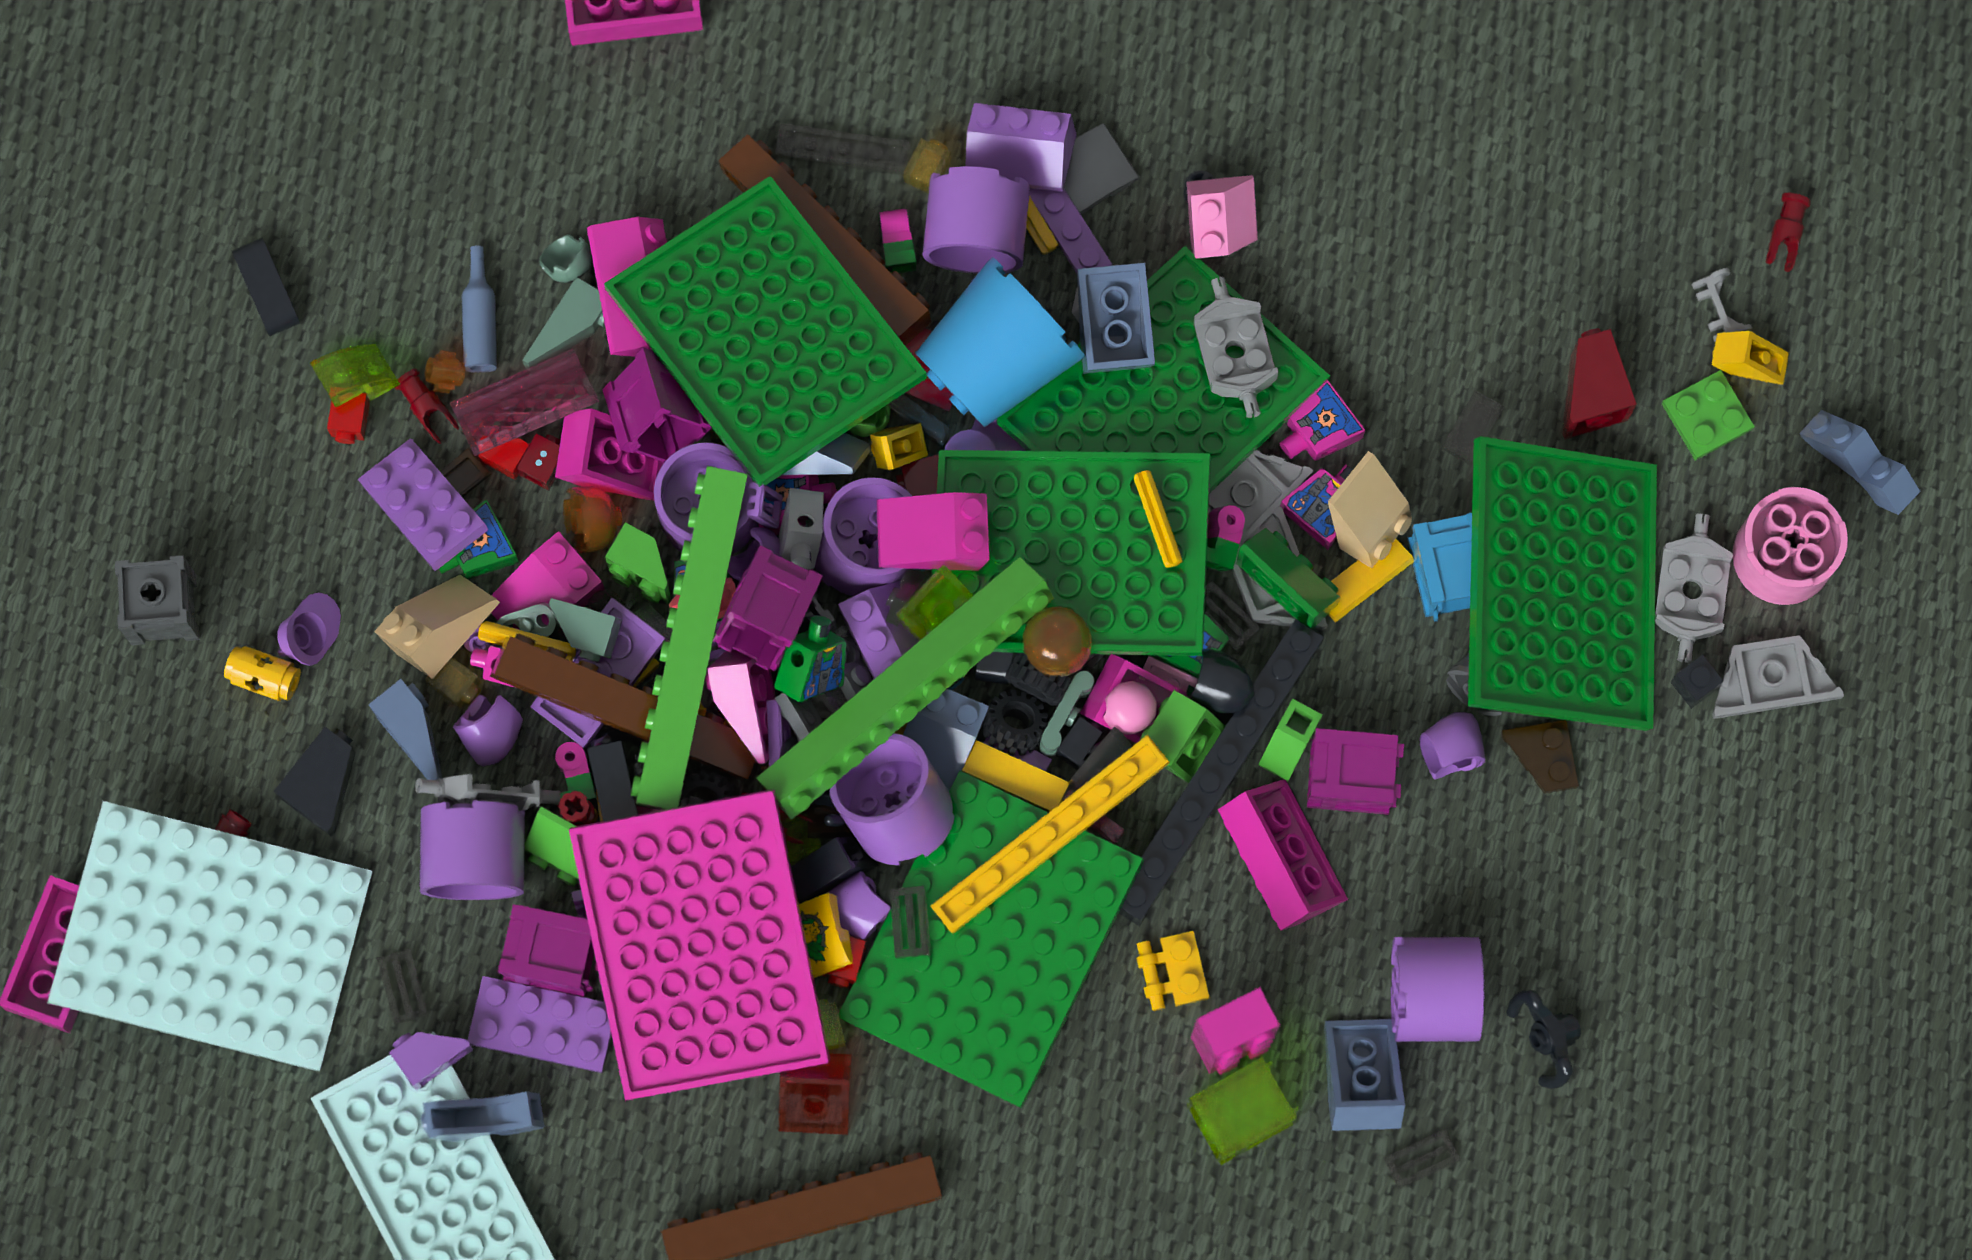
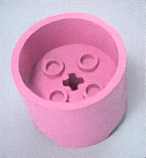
(1764, 554)

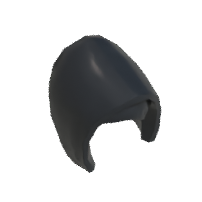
(1221, 684)

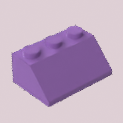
(1021, 144)
(875, 637)

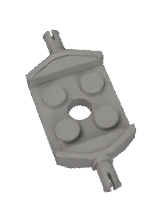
(1235, 323)
(1696, 561)
(460, 790)

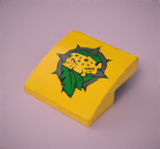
(825, 939)

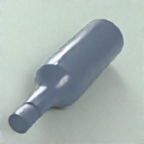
(478, 318)

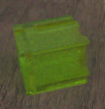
(1241, 1111)

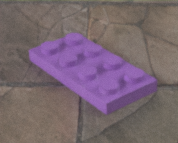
(423, 504)
(632, 653)
(541, 1024)

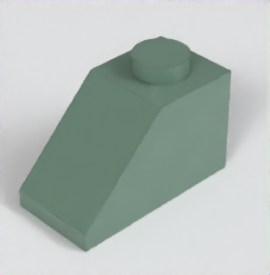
(587, 629)

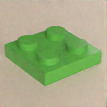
(1708, 415)

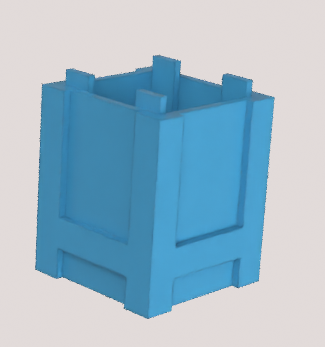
(1443, 564)

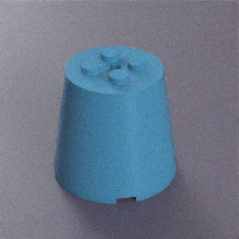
(995, 346)

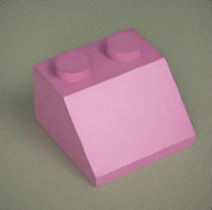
(1221, 215)

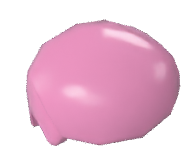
(1130, 707)

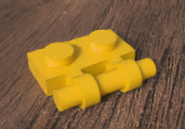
(1183, 969)

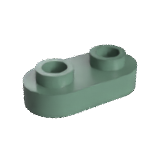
(531, 620)

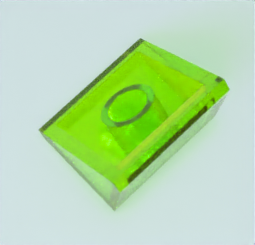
(933, 603)

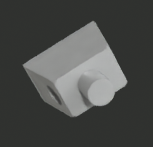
(797, 542)

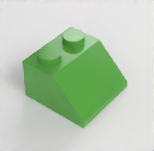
(1184, 734)
(551, 846)

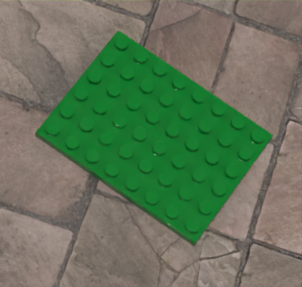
(765, 331)
(1172, 401)
(1092, 542)
(1562, 584)
(1008, 977)

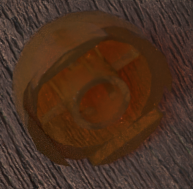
(591, 518)
(1057, 641)

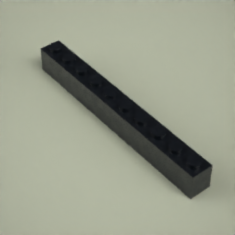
(1220, 769)

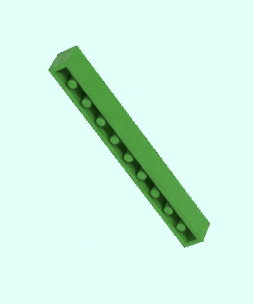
(691, 639)
(906, 687)

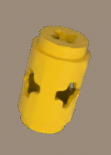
(277, 679)

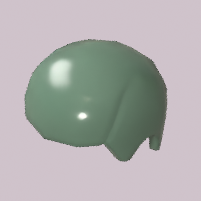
(566, 259)

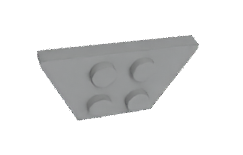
(1258, 488)
(1259, 603)
(1772, 677)

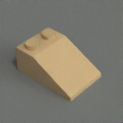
(1369, 512)
(436, 623)

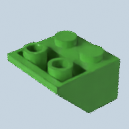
(637, 562)

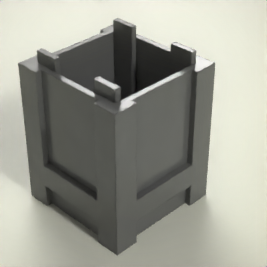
(166, 617)

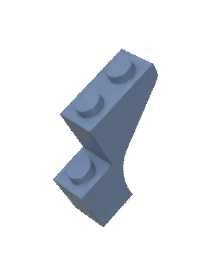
(1857, 455)
(481, 1117)

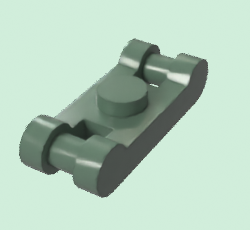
(1066, 712)

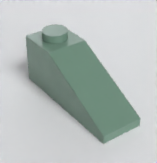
(570, 323)

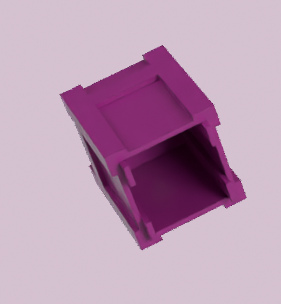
(652, 410)
(767, 608)
(1353, 771)
(547, 951)

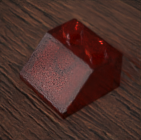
(816, 1097)

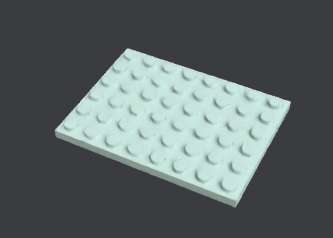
(210, 936)

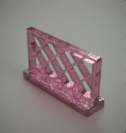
(527, 389)

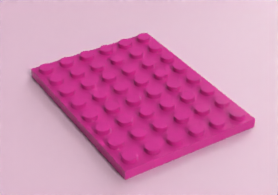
(699, 944)

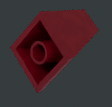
(1596, 386)

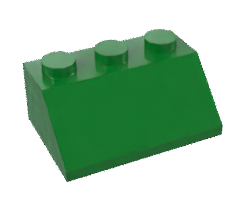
(1288, 578)

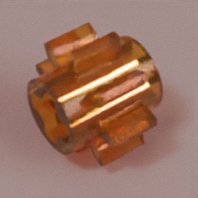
(444, 371)

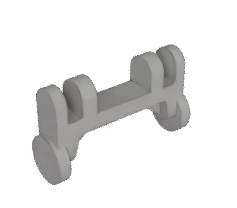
(1713, 286)

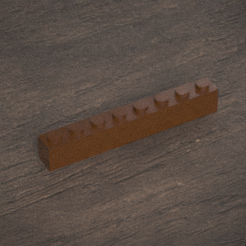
(905, 313)
(612, 701)
(804, 1213)

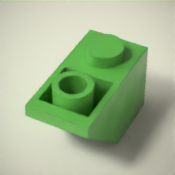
(1290, 740)

